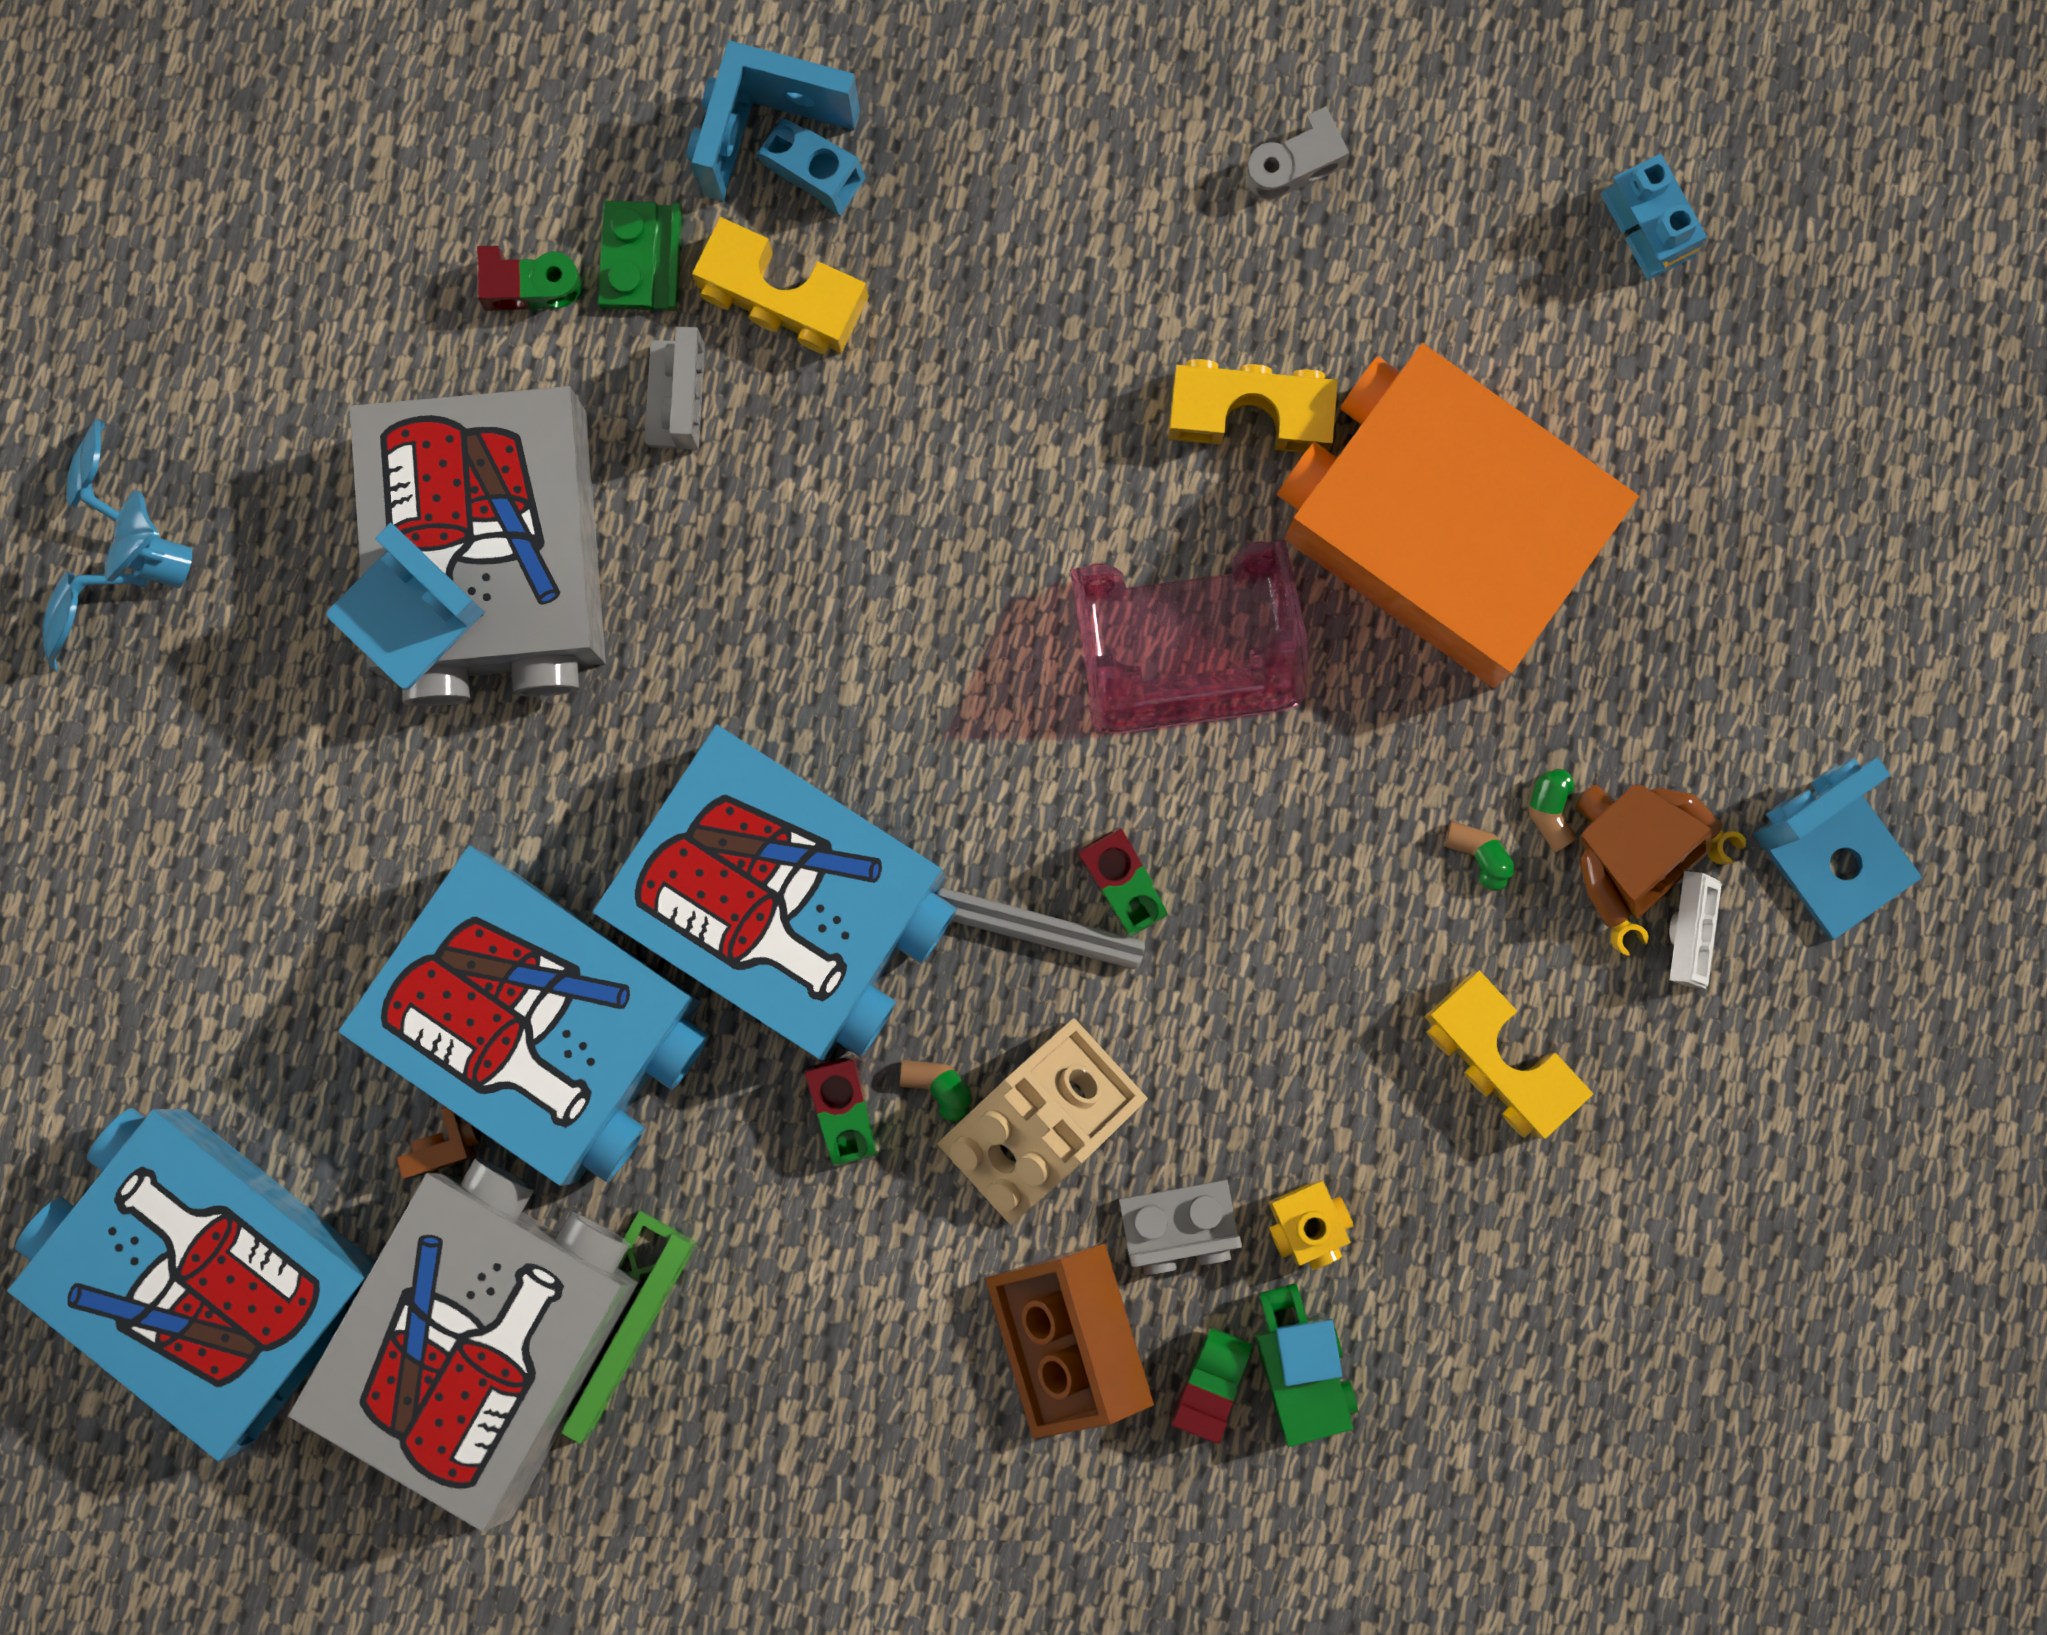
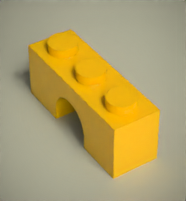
(819, 310)
(1298, 403)
(1470, 1024)

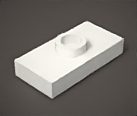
(1694, 930)

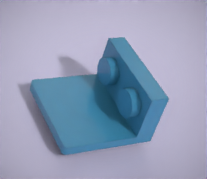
(404, 610)

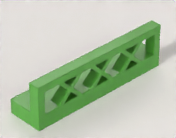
(634, 1325)

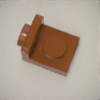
(434, 1153)

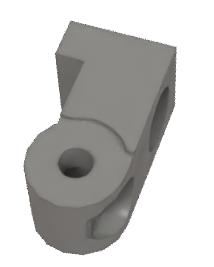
(1285, 167)

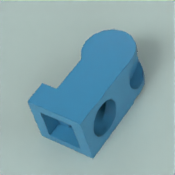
(812, 164)

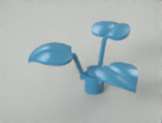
(134, 547)

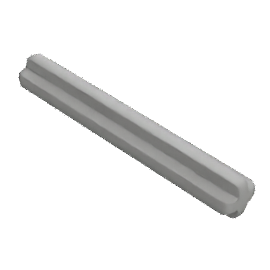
(1045, 929)

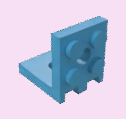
(769, 80)
(1836, 817)

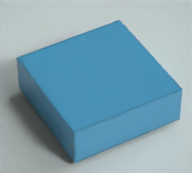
(1308, 1352)

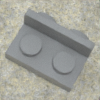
(675, 391)
(1180, 1225)

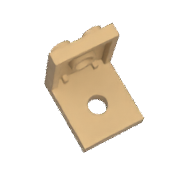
(1042, 1121)

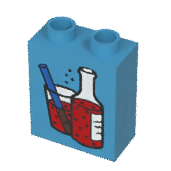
(777, 897)
(527, 1021)
(190, 1277)

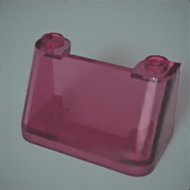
(1192, 644)

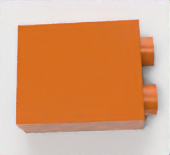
(1453, 511)

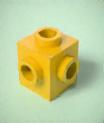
(1291, 1214)

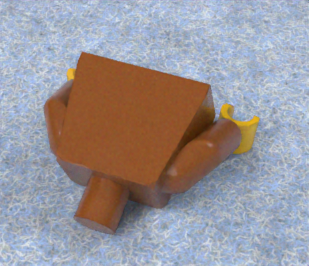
(1642, 849)

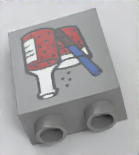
(507, 512)
(470, 1343)

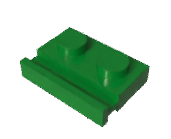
(640, 256)

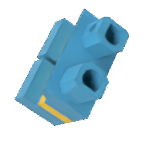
(1653, 200)

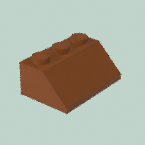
(1069, 1342)

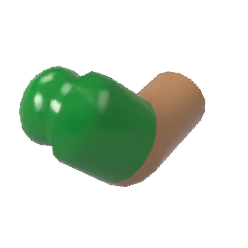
(1548, 805)
(1488, 851)
(942, 1082)

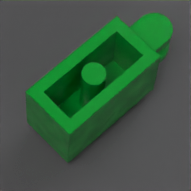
(1304, 1409)

